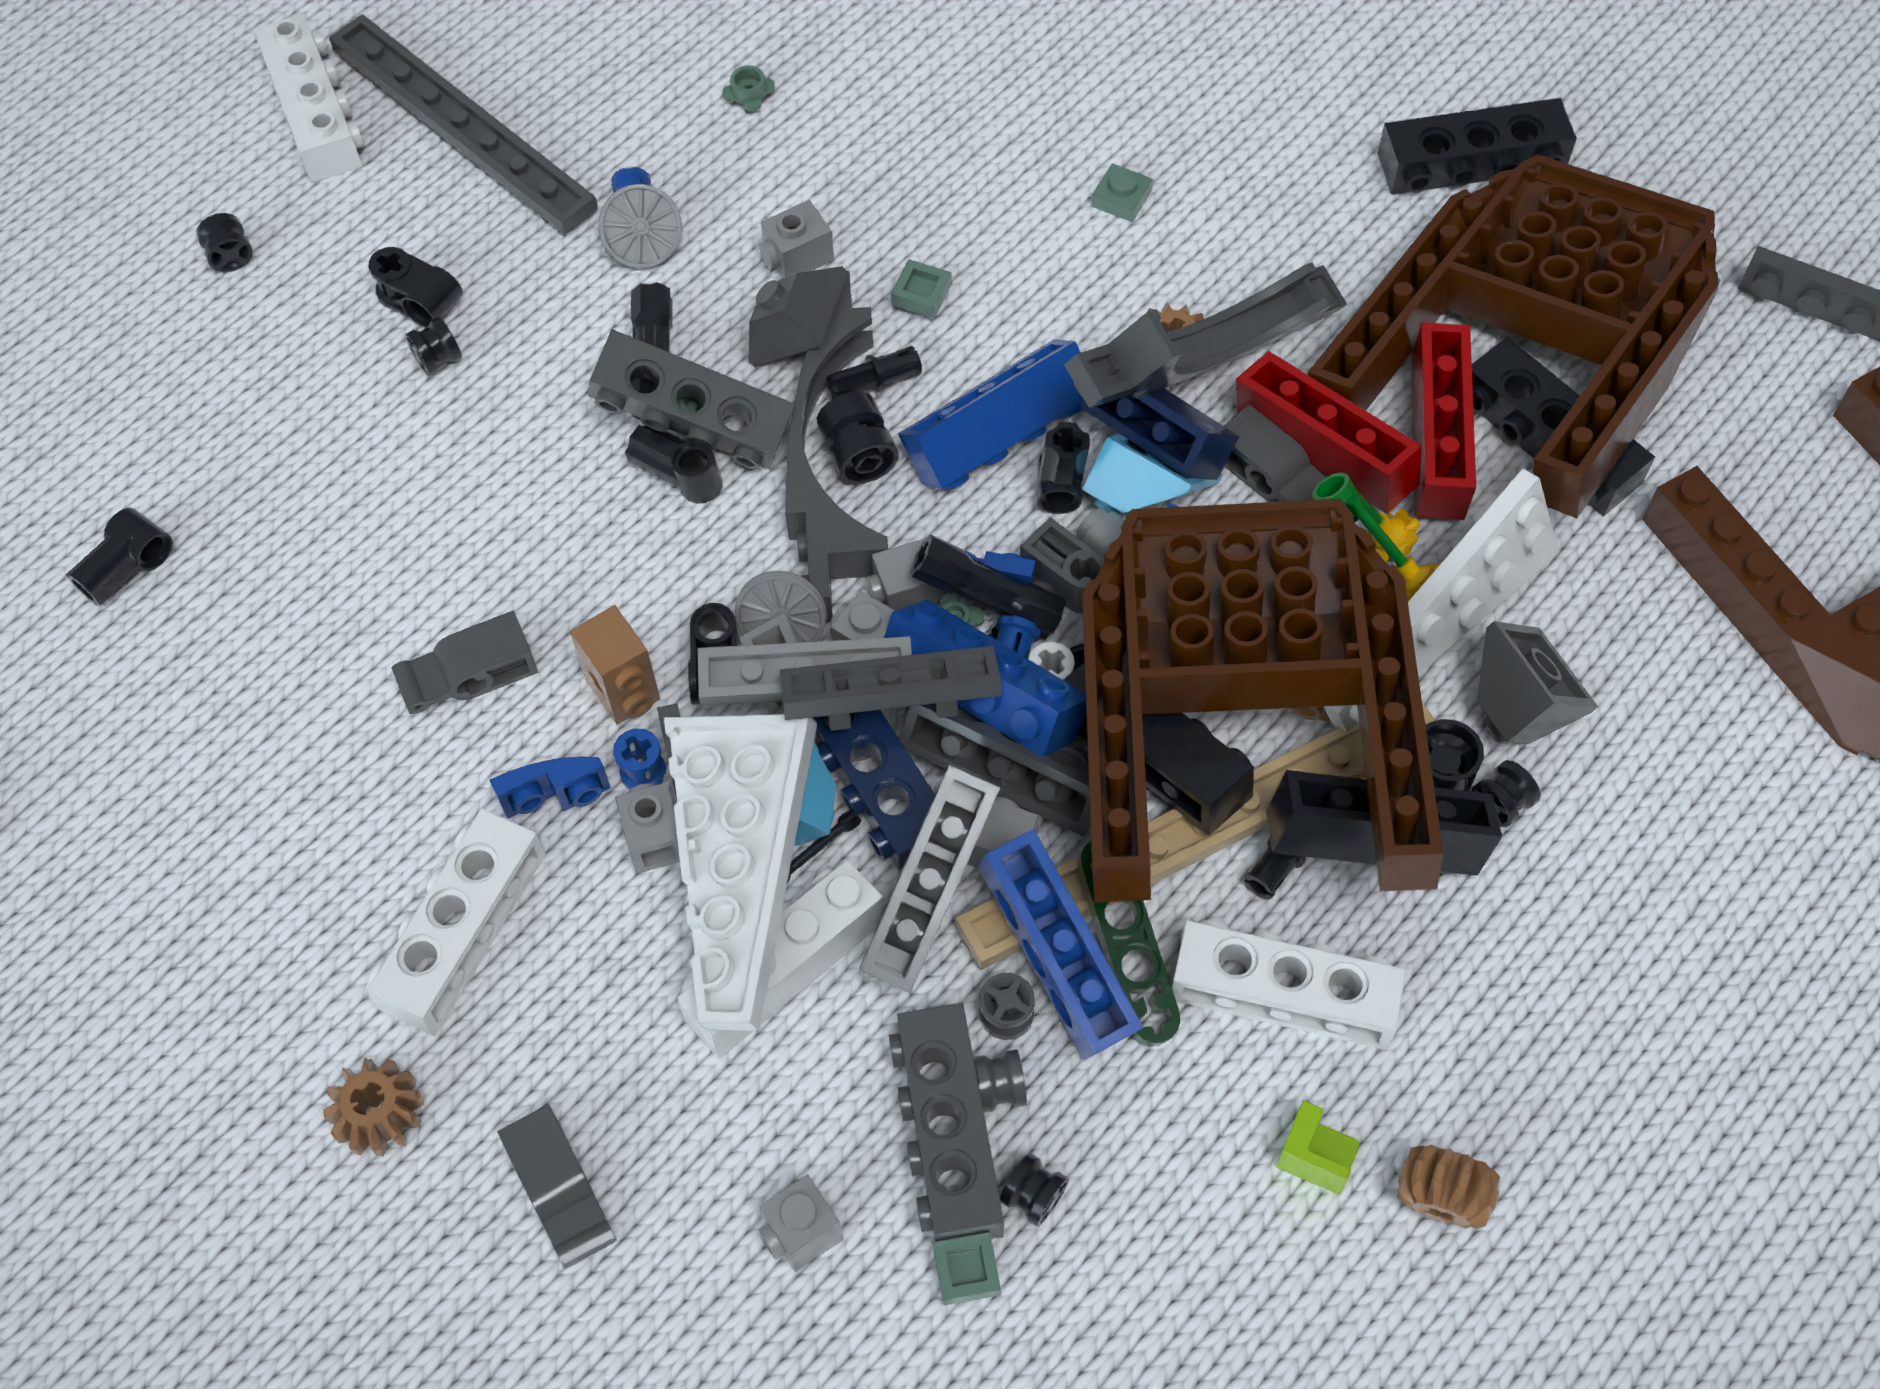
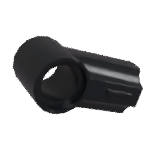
(676, 462)
(1062, 468)
(128, 545)

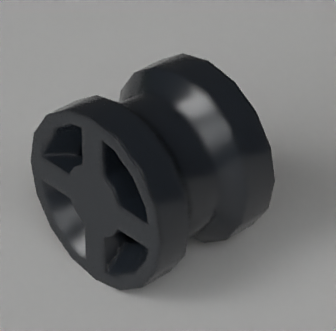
(224, 242)
(433, 346)
(1511, 790)
(1034, 1189)

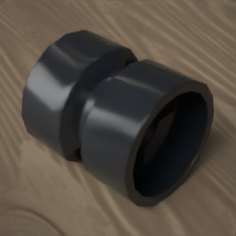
(857, 437)
(1454, 754)

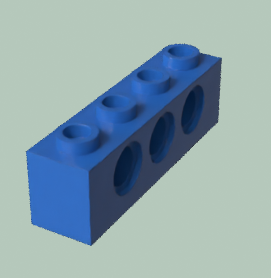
(1059, 944)

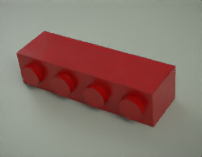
(1444, 420)
(1333, 430)

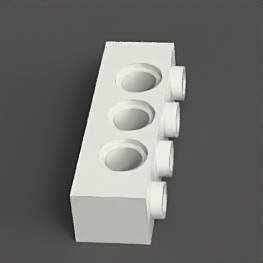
(429, 996)
(1310, 1007)

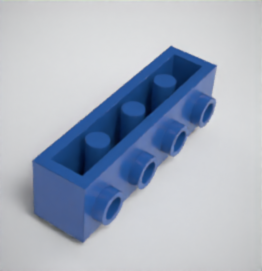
(993, 417)
(1034, 703)

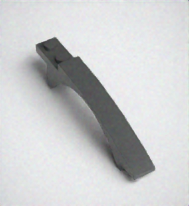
(1150, 358)
(825, 534)

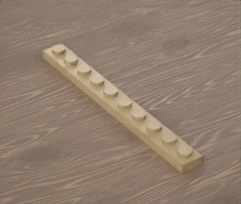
(1179, 842)

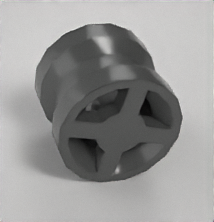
(1009, 994)
(1001, 1080)

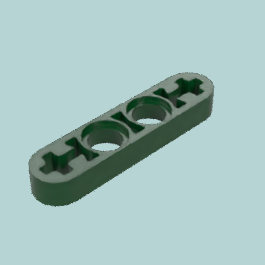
(1135, 939)

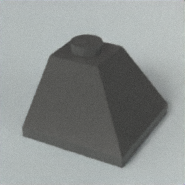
(793, 314)
(1527, 685)

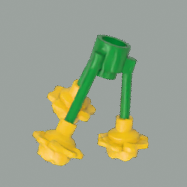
(1391, 532)

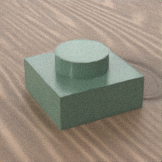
(1122, 192)
(921, 288)
(966, 1268)

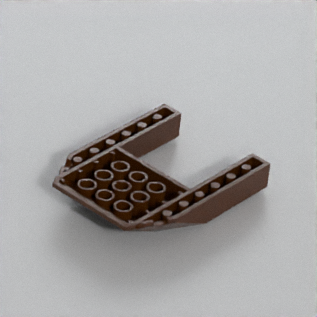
(1564, 265)
(1252, 616)
(1819, 656)

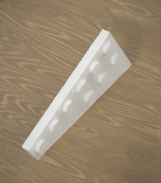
(1477, 575)
(736, 836)

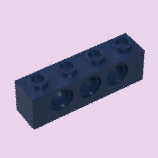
(866, 791)

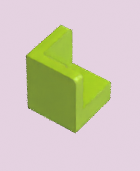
(1318, 1151)

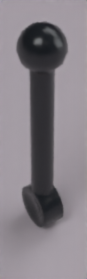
(845, 823)

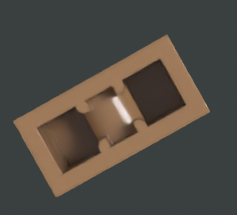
(616, 665)

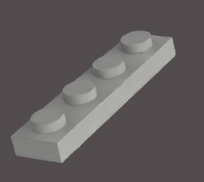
(753, 671)

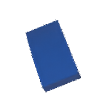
(570, 779)

